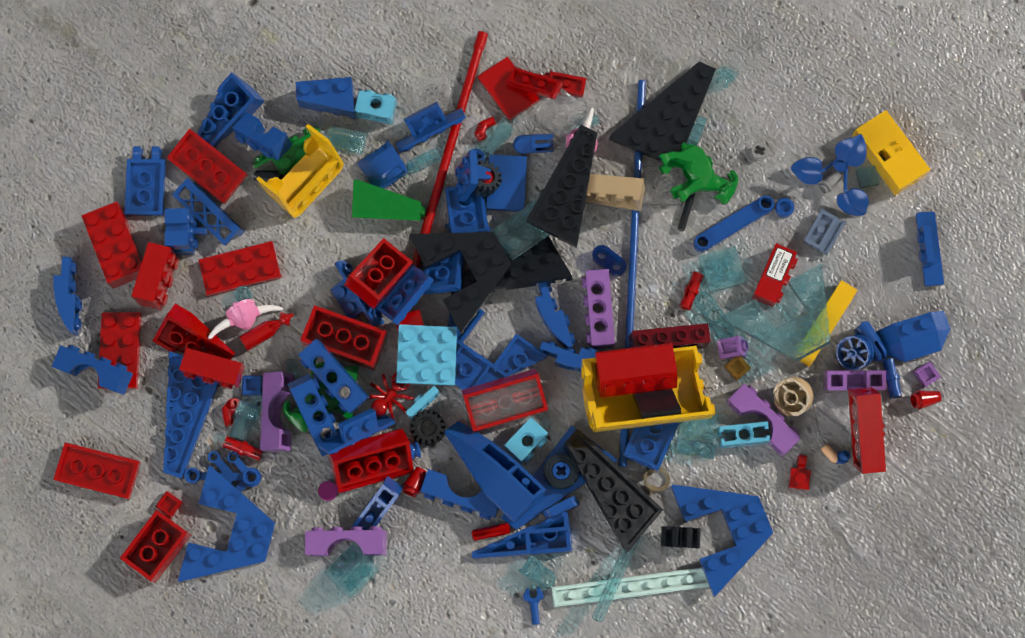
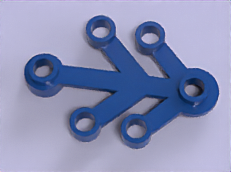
(227, 472)

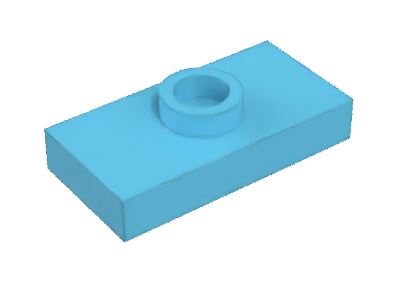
(422, 402)

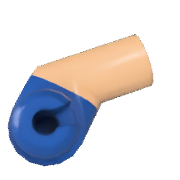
(836, 457)

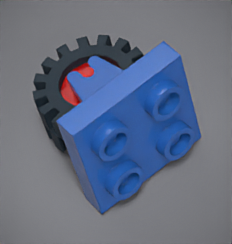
(476, 177)

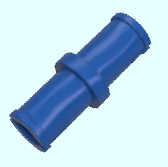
(892, 378)

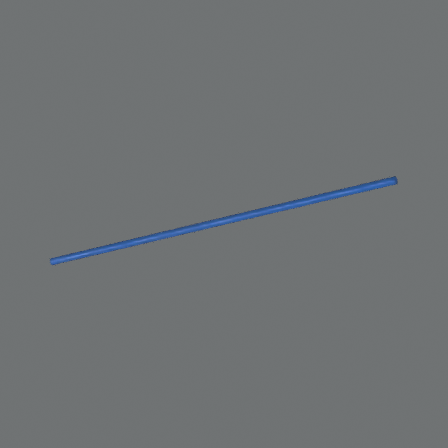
(632, 266)

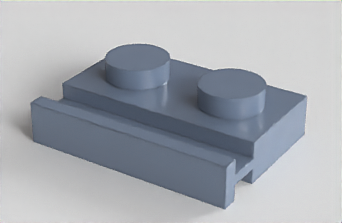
(824, 232)

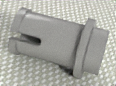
(827, 184)

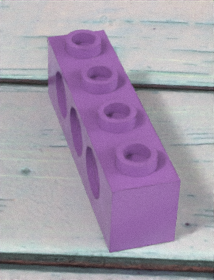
(598, 279)

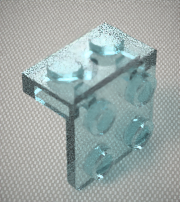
(698, 437)

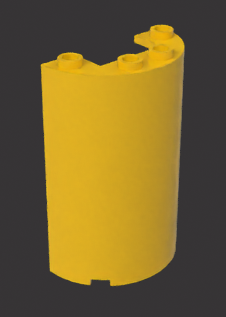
(622, 411)

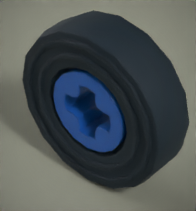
(560, 481)

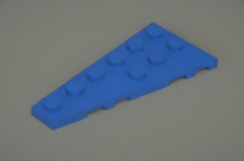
(185, 414)
(552, 495)

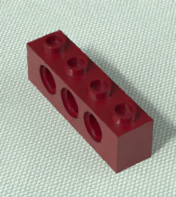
(679, 336)

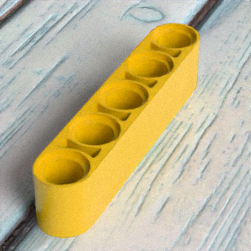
(835, 308)

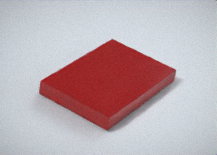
(509, 99)

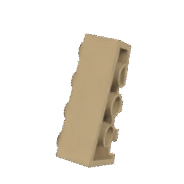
(616, 191)

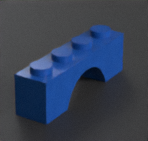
(110, 376)
(436, 486)

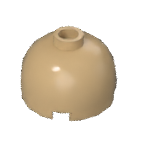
(793, 396)

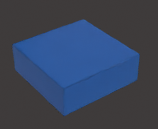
(252, 385)

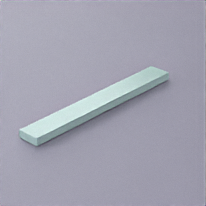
(630, 587)

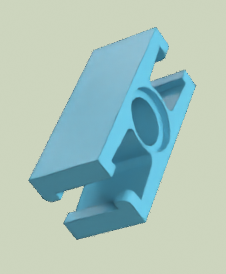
(738, 442)

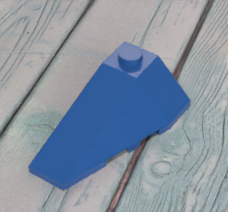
(230, 104)

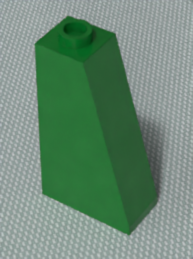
(380, 203)

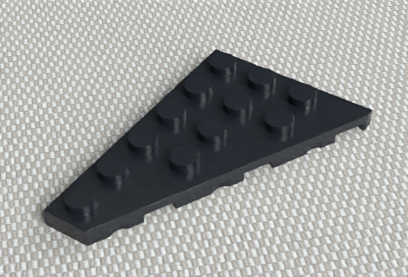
(668, 117)

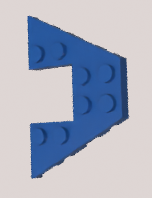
(476, 370)
(744, 520)
(249, 535)

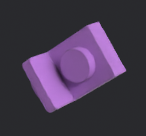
(732, 347)

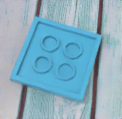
(426, 355)

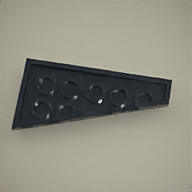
(564, 196)
(534, 266)

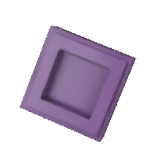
(926, 374)

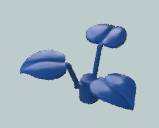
(848, 152)

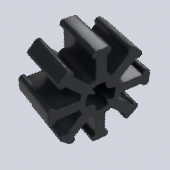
(680, 537)

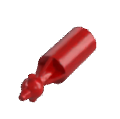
(264, 331)

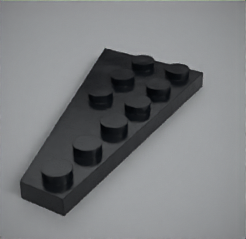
(618, 496)

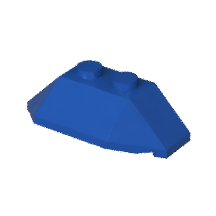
(915, 336)

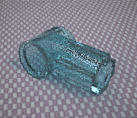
(245, 415)

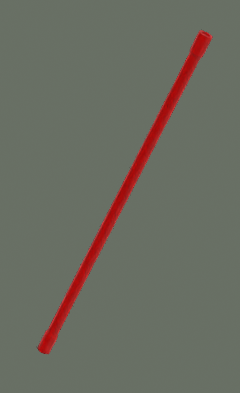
(479, 46)

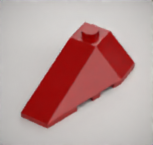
(185, 330)

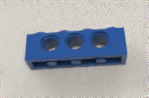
(344, 379)
(300, 389)

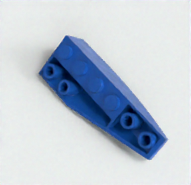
(496, 472)

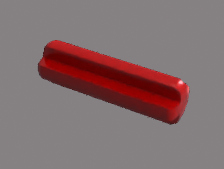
(491, 531)

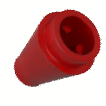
(923, 399)
(414, 482)

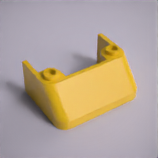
(307, 177)

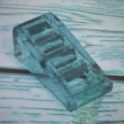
(499, 136)

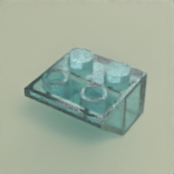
(352, 571)

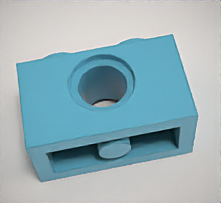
(383, 114)
(529, 429)

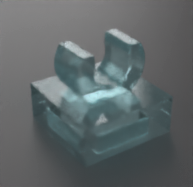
(726, 73)

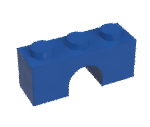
(271, 144)

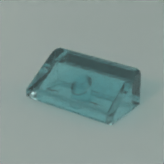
(347, 139)

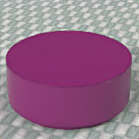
(327, 491)

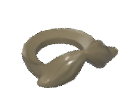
(650, 488)

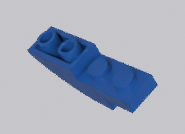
(67, 302)
(554, 321)
(567, 357)

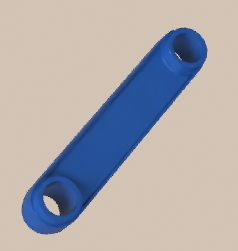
(733, 224)

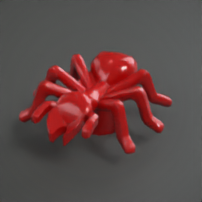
(386, 400)

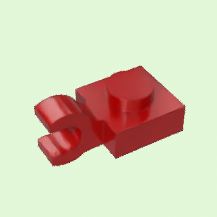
(799, 477)

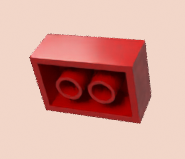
(378, 273)
(155, 276)
(155, 546)

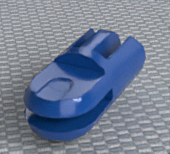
(534, 143)
(868, 331)

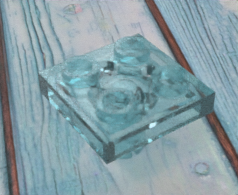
(722, 270)

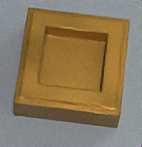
(737, 367)

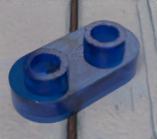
(609, 261)

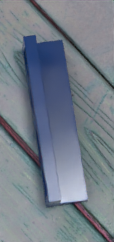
(215, 209)

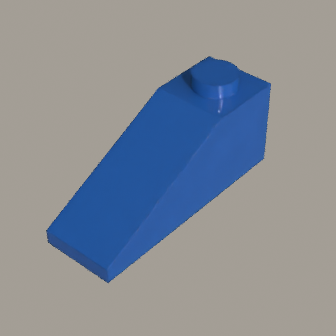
(378, 504)

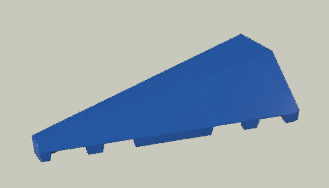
(543, 538)

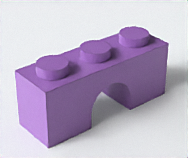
(854, 379)

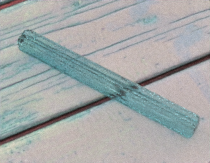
(613, 583)

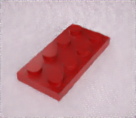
(207, 166)
(239, 268)
(121, 341)
(97, 470)

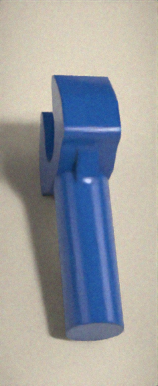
(534, 605)

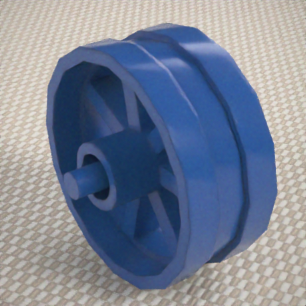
(855, 352)

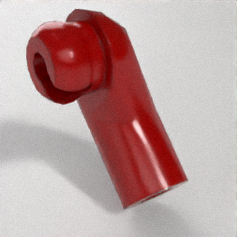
(482, 127)
(228, 411)

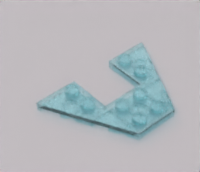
(798, 336)

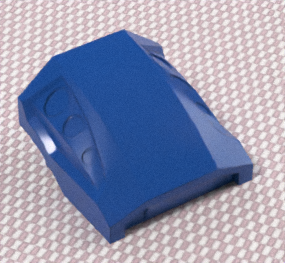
(383, 166)

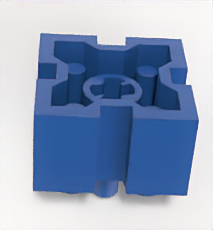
(180, 231)

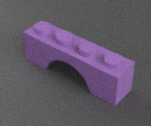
(275, 391)
(746, 401)
(320, 542)

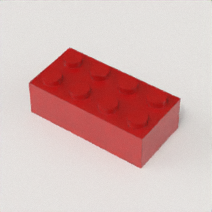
(113, 244)
(345, 337)

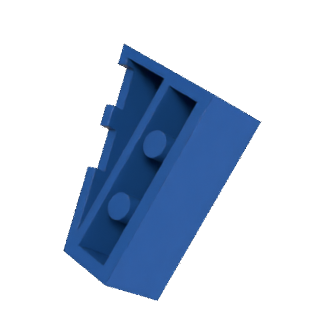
(327, 95)

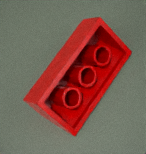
(635, 370)
(372, 460)

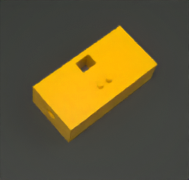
(892, 153)

